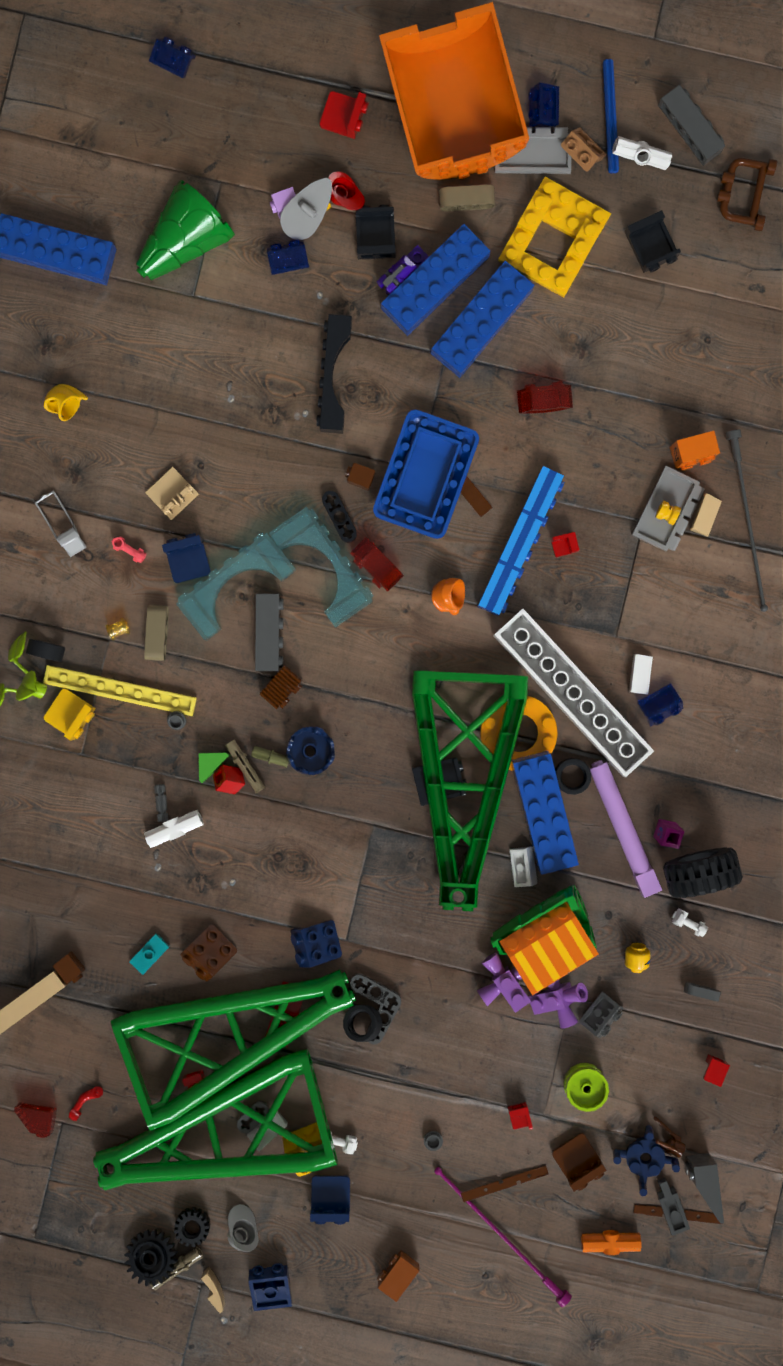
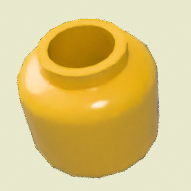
(637, 957)

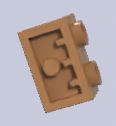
(582, 149)

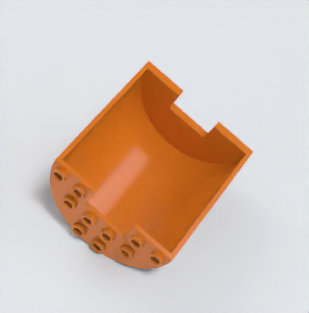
(456, 95)

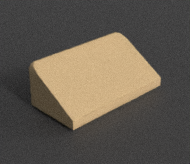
(705, 515)

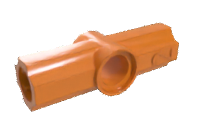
(611, 1242)

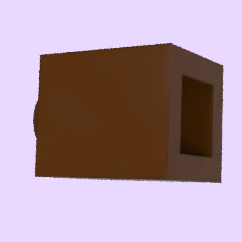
(360, 476)
(69, 968)

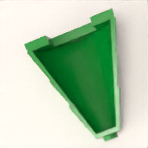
(182, 233)
(570, 895)

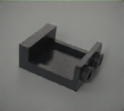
(375, 232)
(652, 242)
(451, 773)

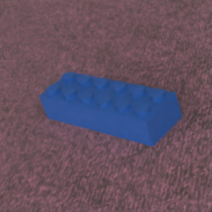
(56, 249)
(435, 279)
(482, 319)
(544, 812)

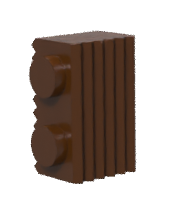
(281, 688)

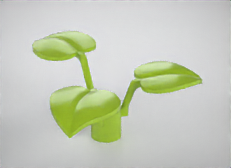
(29, 685)

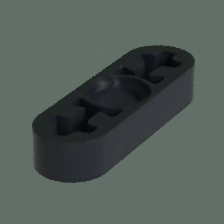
(350, 527)

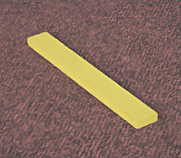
(119, 690)

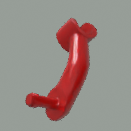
(93, 1093)

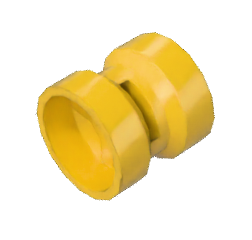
(668, 512)

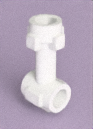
(680, 918)
(349, 1143)

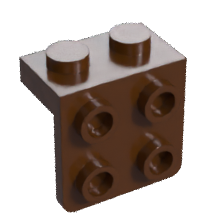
(208, 953)
(579, 1162)

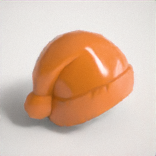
(449, 595)

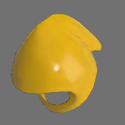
(63, 394)

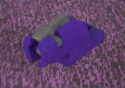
(402, 270)

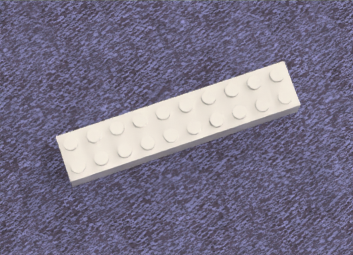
(573, 693)

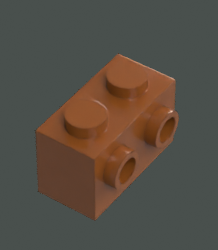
(398, 1275)

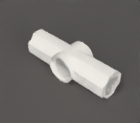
(653, 156)
(173, 828)

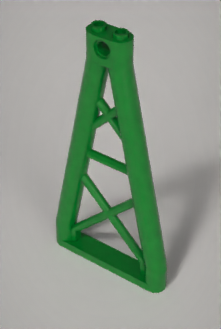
(441, 820)
(132, 1023)
(314, 1159)

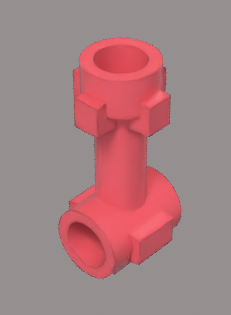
(120, 544)

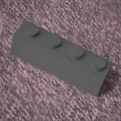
(691, 124)
(268, 632)

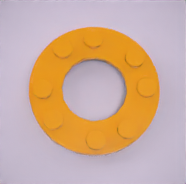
(538, 713)

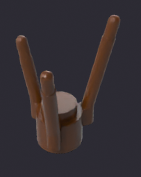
(672, 1146)

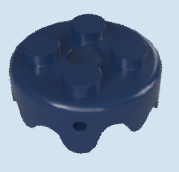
(323, 747)

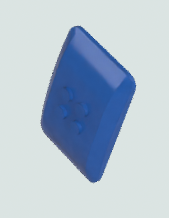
(426, 474)

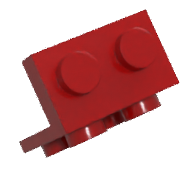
(344, 114)

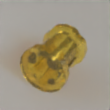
(117, 629)

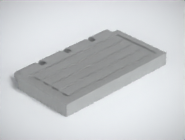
(541, 155)
(679, 492)

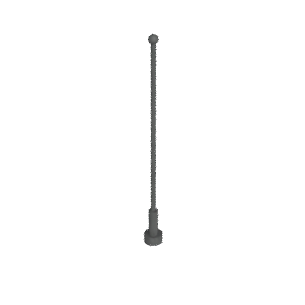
(734, 435)

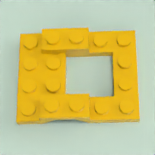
(567, 214)

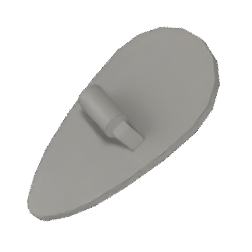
(306, 209)

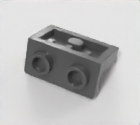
(601, 1015)

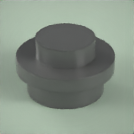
(176, 720)
(433, 1140)

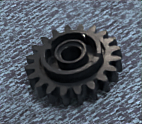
(162, 1254)

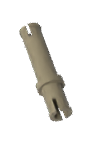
(232, 747)
(183, 1263)

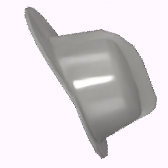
(242, 1229)

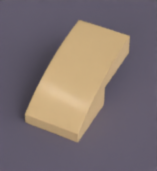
(216, 1294)

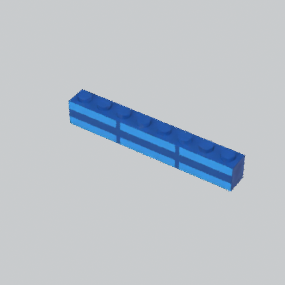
(520, 541)

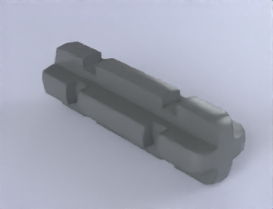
(161, 803)

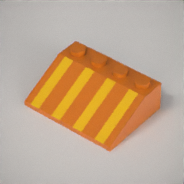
(549, 948)

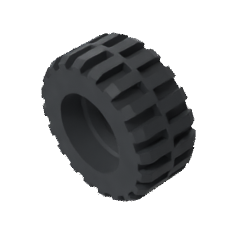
(702, 872)

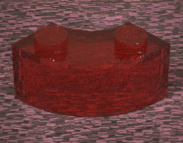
(544, 398)
(370, 558)

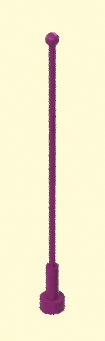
(563, 1297)

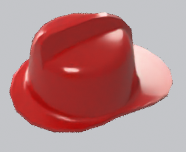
(345, 192)

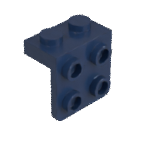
(187, 558)
(316, 944)
(330, 1199)

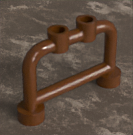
(728, 179)

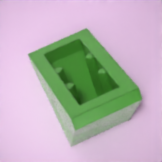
(210, 763)

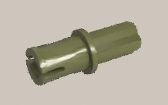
(270, 756)

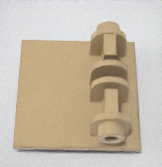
(172, 493)

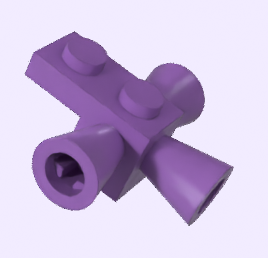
(505, 983)
(559, 998)

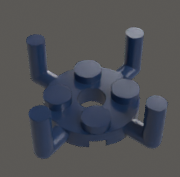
(645, 1168)

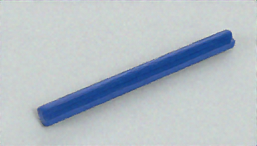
(610, 114)

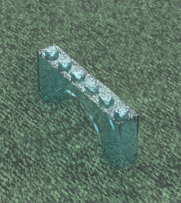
(305, 530)
(200, 603)

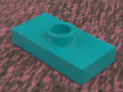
(149, 954)

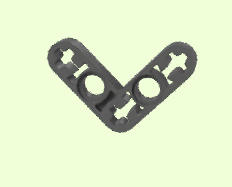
(382, 1000)

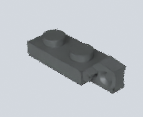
(672, 1208)

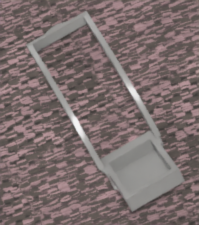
(69, 539)

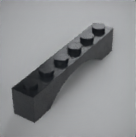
(338, 335)

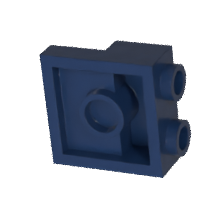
(270, 1287)

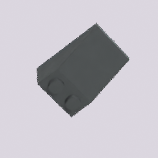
(704, 1174)

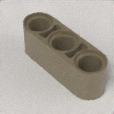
(467, 198)
(156, 632)

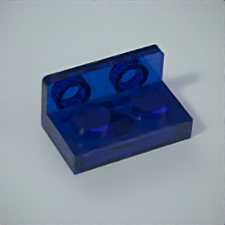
(171, 57)
(544, 105)
(287, 257)
(661, 705)

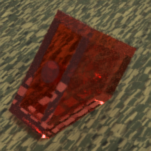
(37, 1118)

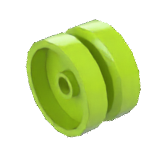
(596, 1087)

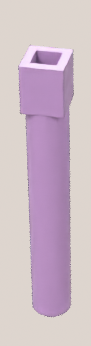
(625, 830)

